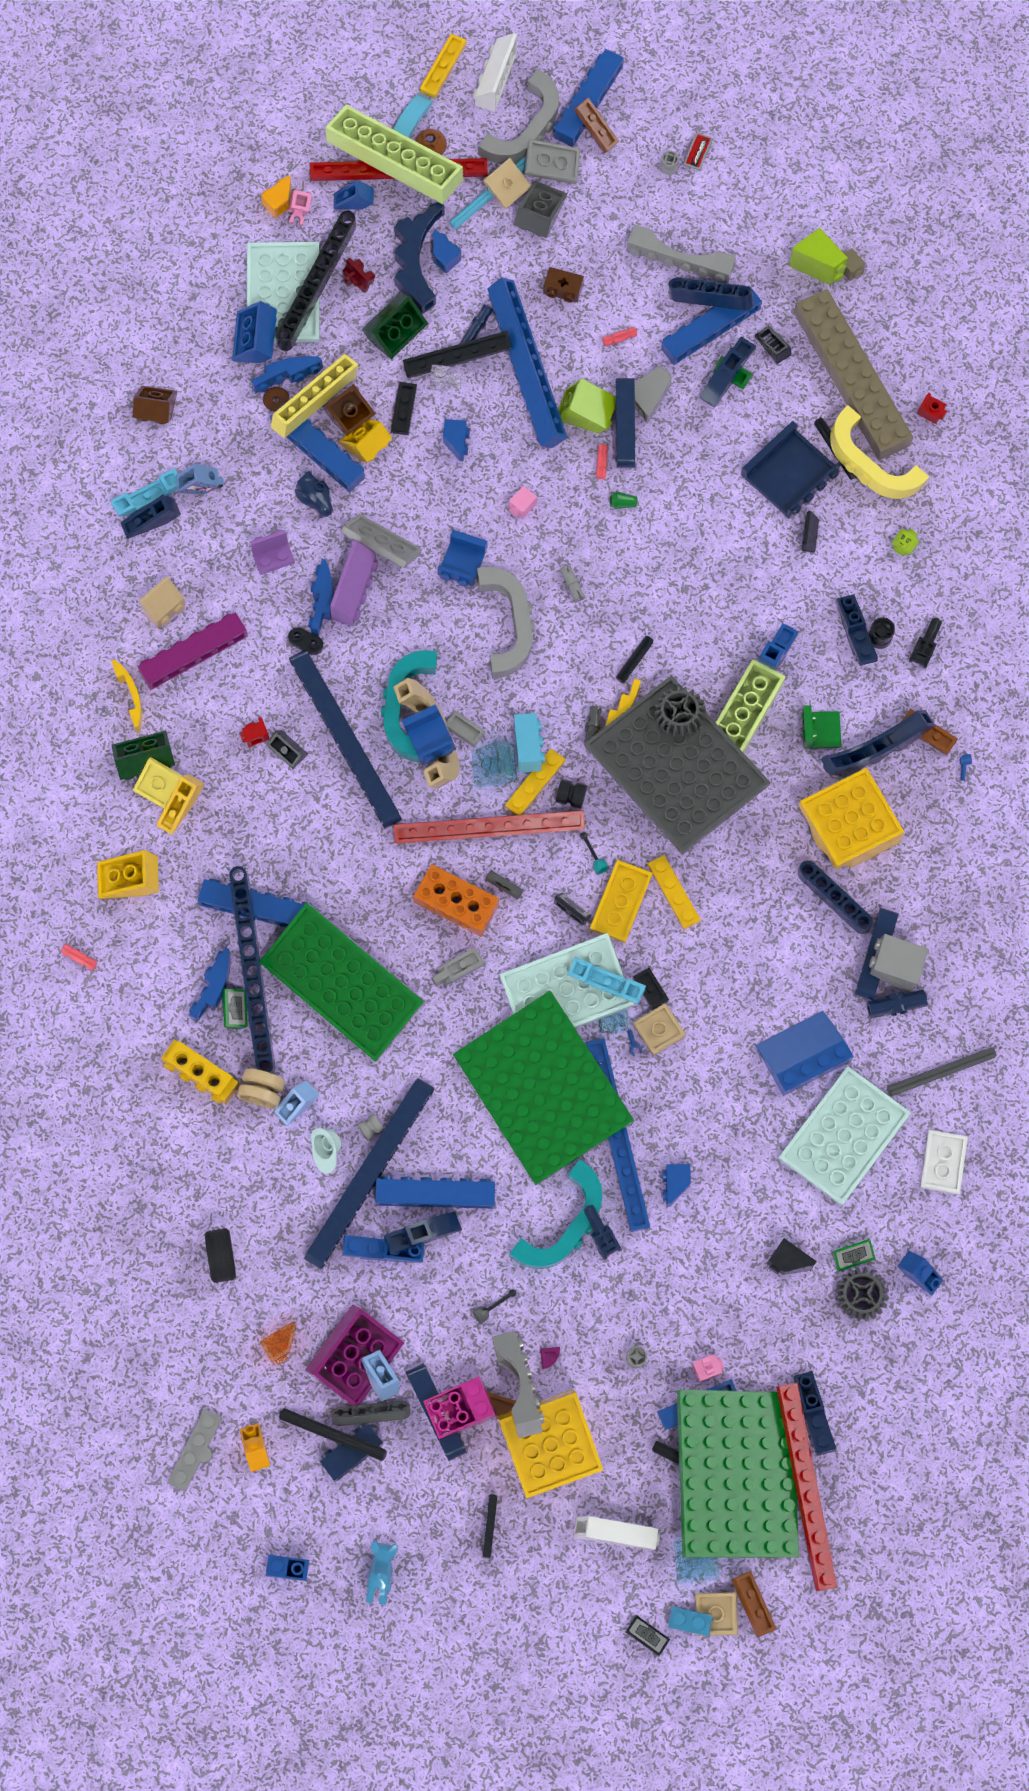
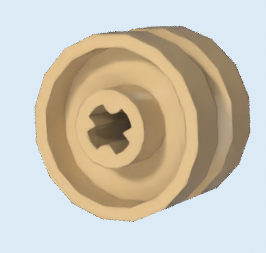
(261, 1088)

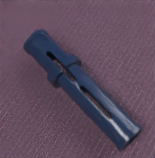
(478, 323)

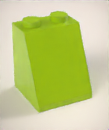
(819, 258)
(587, 406)

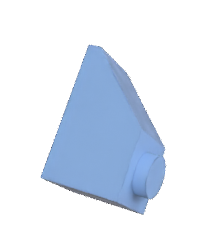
(296, 1102)
(381, 1375)

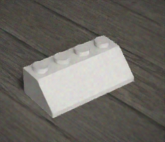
(496, 72)

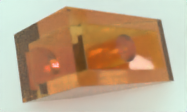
(280, 1343)

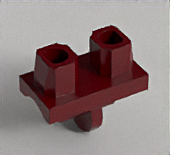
(355, 275)

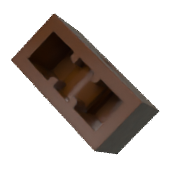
(557, 278)

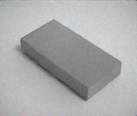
(465, 729)

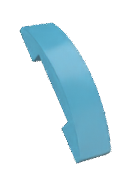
(412, 115)
(131, 503)
(606, 981)

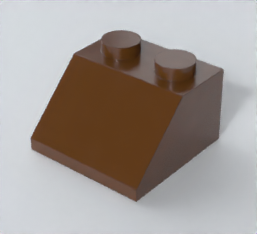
(154, 404)
(349, 410)

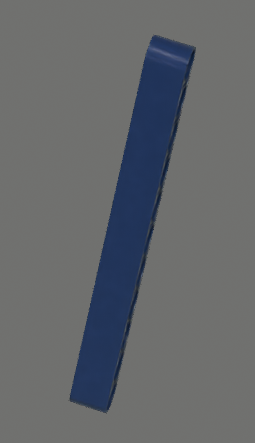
(345, 738)
(249, 961)
(367, 1174)

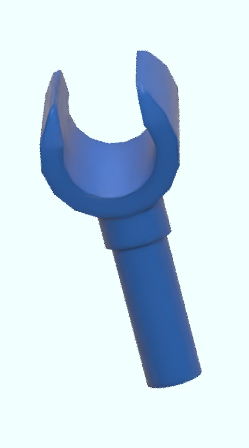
(965, 760)
(633, 1043)

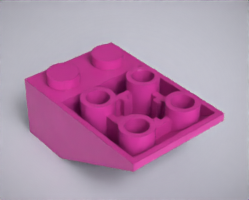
(460, 1408)

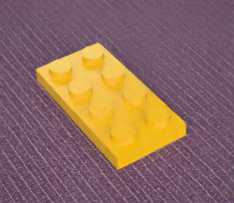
(621, 901)

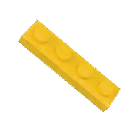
(443, 66)
(535, 783)
(674, 892)

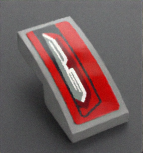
(698, 151)

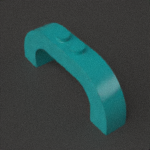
(412, 664)
(546, 1258)

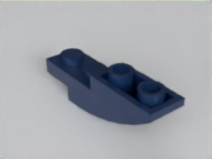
(727, 371)
(855, 630)
(422, 1232)
(814, 1414)

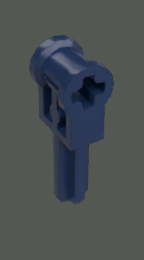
(602, 1235)

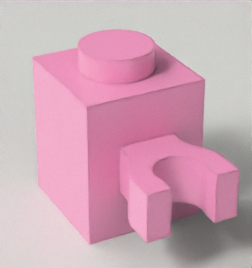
(299, 205)
(707, 1368)

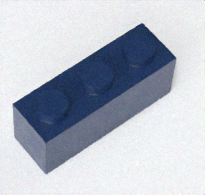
(344, 1459)

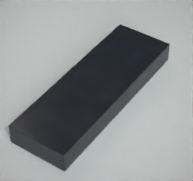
(403, 408)
(490, 1526)

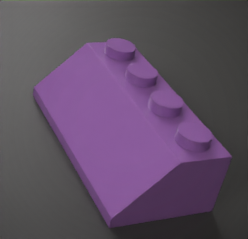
(353, 584)

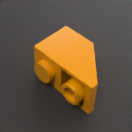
(278, 197)
(254, 1447)

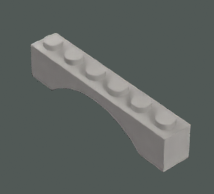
(714, 265)
(525, 1412)

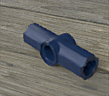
(897, 1003)

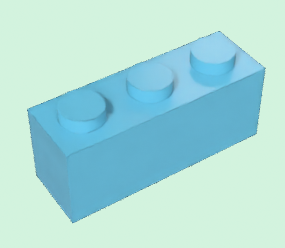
(528, 742)

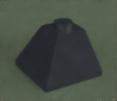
(790, 1259)

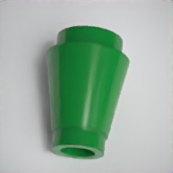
(622, 500)

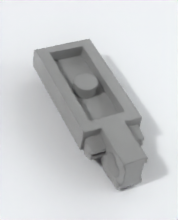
(458, 967)

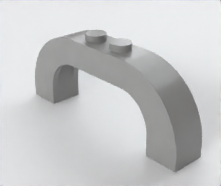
(499, 151)
(506, 583)

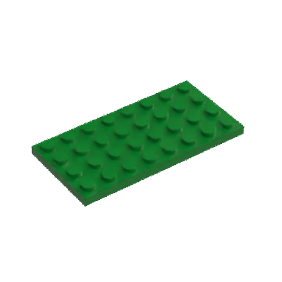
(341, 981)

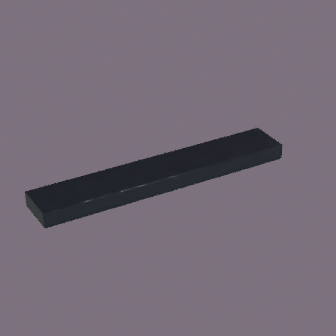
(458, 354)

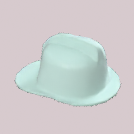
(325, 1149)

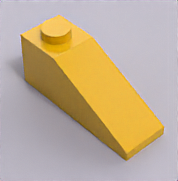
(180, 803)

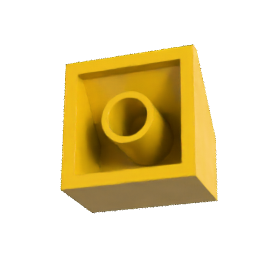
(366, 440)

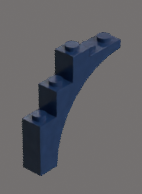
(412, 235)
(874, 750)

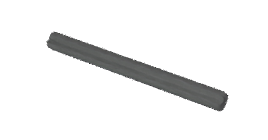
(941, 1071)

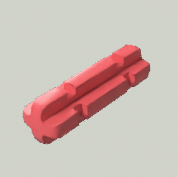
(619, 336)
(602, 461)
(79, 957)

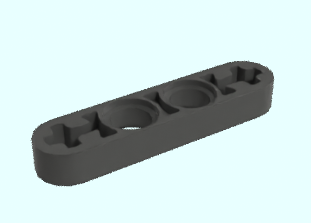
(392, 1411)

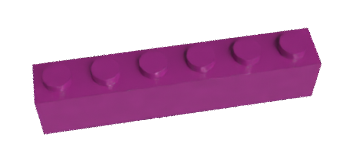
(192, 651)

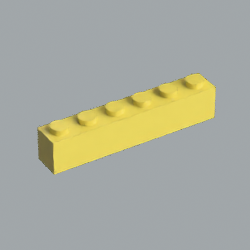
(314, 395)

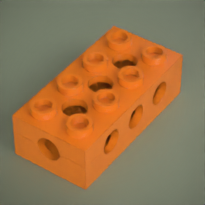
(453, 888)

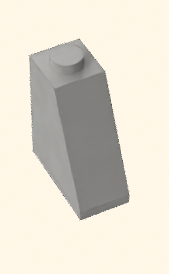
(651, 391)

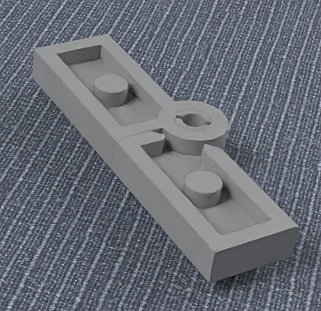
(195, 1451)

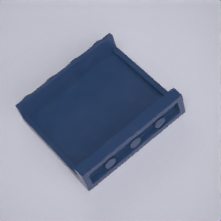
(789, 471)

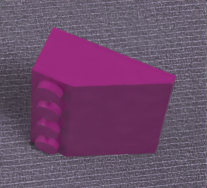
(340, 1358)

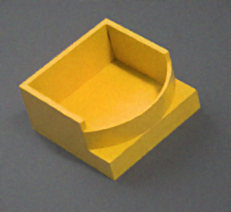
(851, 820)
(559, 1453)

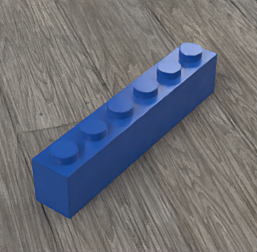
(595, 87)
(704, 330)
(327, 455)
(266, 906)
(435, 1193)

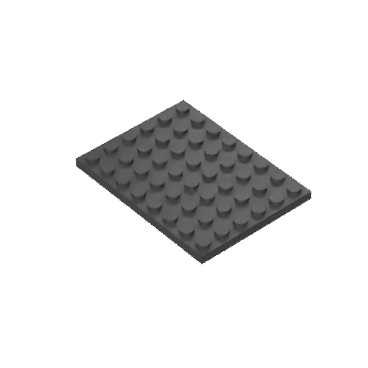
(676, 780)

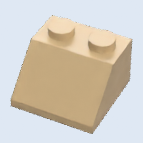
(162, 603)

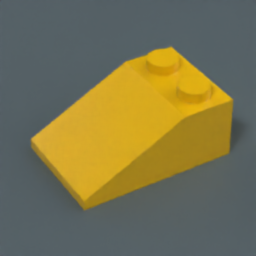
(128, 876)

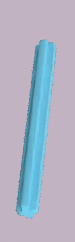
(479, 201)

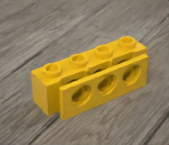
(221, 1093)

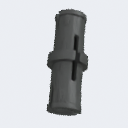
(593, 722)
(504, 884)

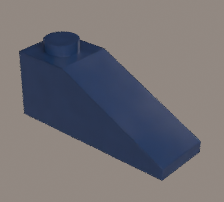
(152, 516)

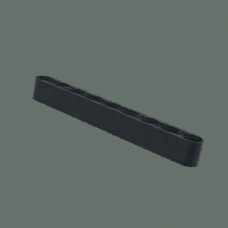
(316, 288)

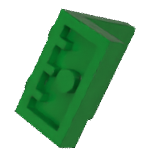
(821, 729)

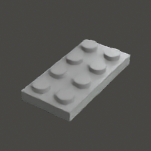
(381, 540)

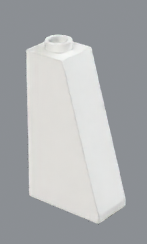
(616, 1532)

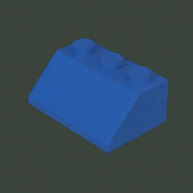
(254, 333)

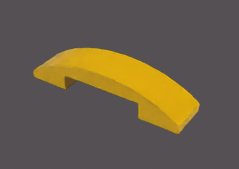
(137, 713)

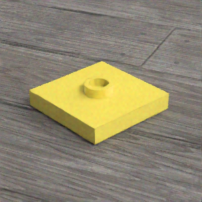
(157, 782)

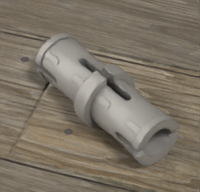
(572, 583)

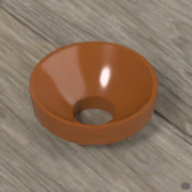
(438, 146)

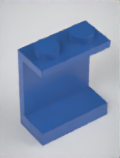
(463, 558)
(429, 735)

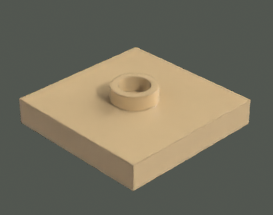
(507, 183)
(659, 1029)
(722, 1608)

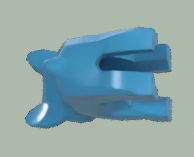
(381, 1571)

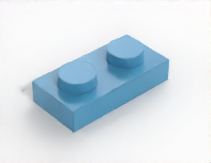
(690, 1621)

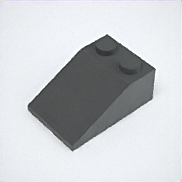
(539, 209)

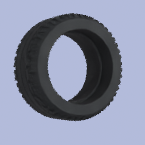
(220, 1255)

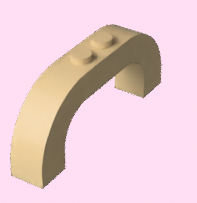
(418, 698)

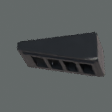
(778, 354)

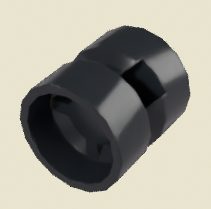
(881, 632)
(571, 793)

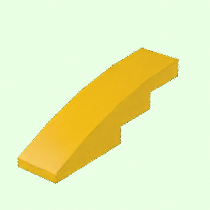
(625, 702)

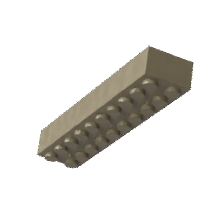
(853, 374)

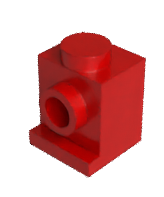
(929, 413)
(254, 733)

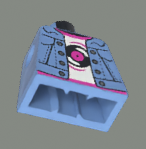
(198, 480)

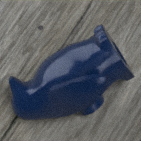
(314, 494)

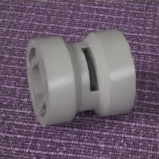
(667, 166)
(370, 1127)
(638, 1354)

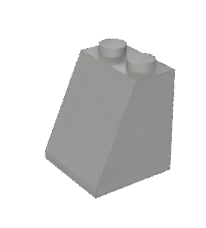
(898, 962)

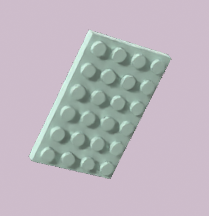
(276, 276)
(578, 1000)
(844, 1135)

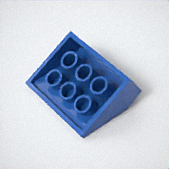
(804, 1052)

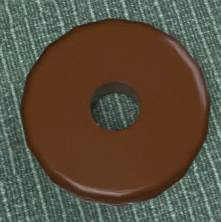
(271, 394)

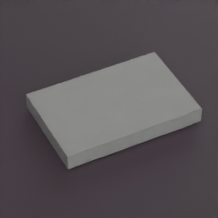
(552, 161)

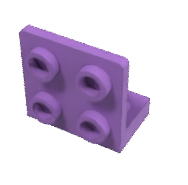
(272, 552)

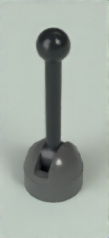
(482, 1313)

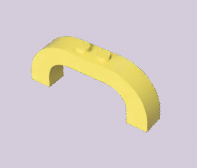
(864, 468)

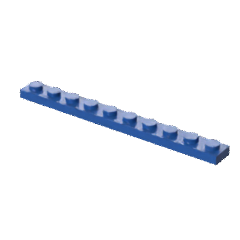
(622, 1153)

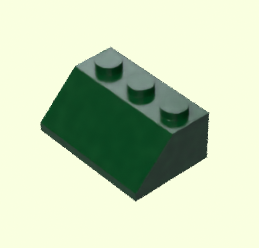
(395, 325)
(133, 754)

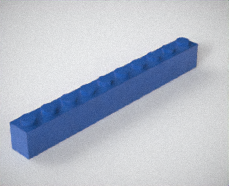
(527, 363)

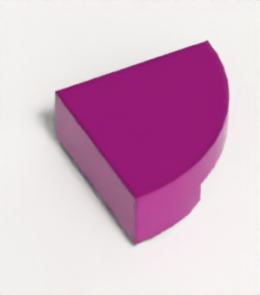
(549, 1356)

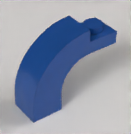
(777, 650)

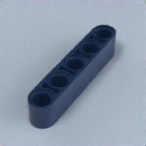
(711, 293)
(625, 422)
(832, 888)
(884, 924)
(425, 1389)

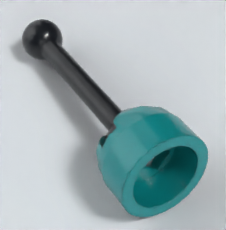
(600, 865)

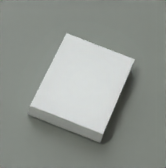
(944, 1162)

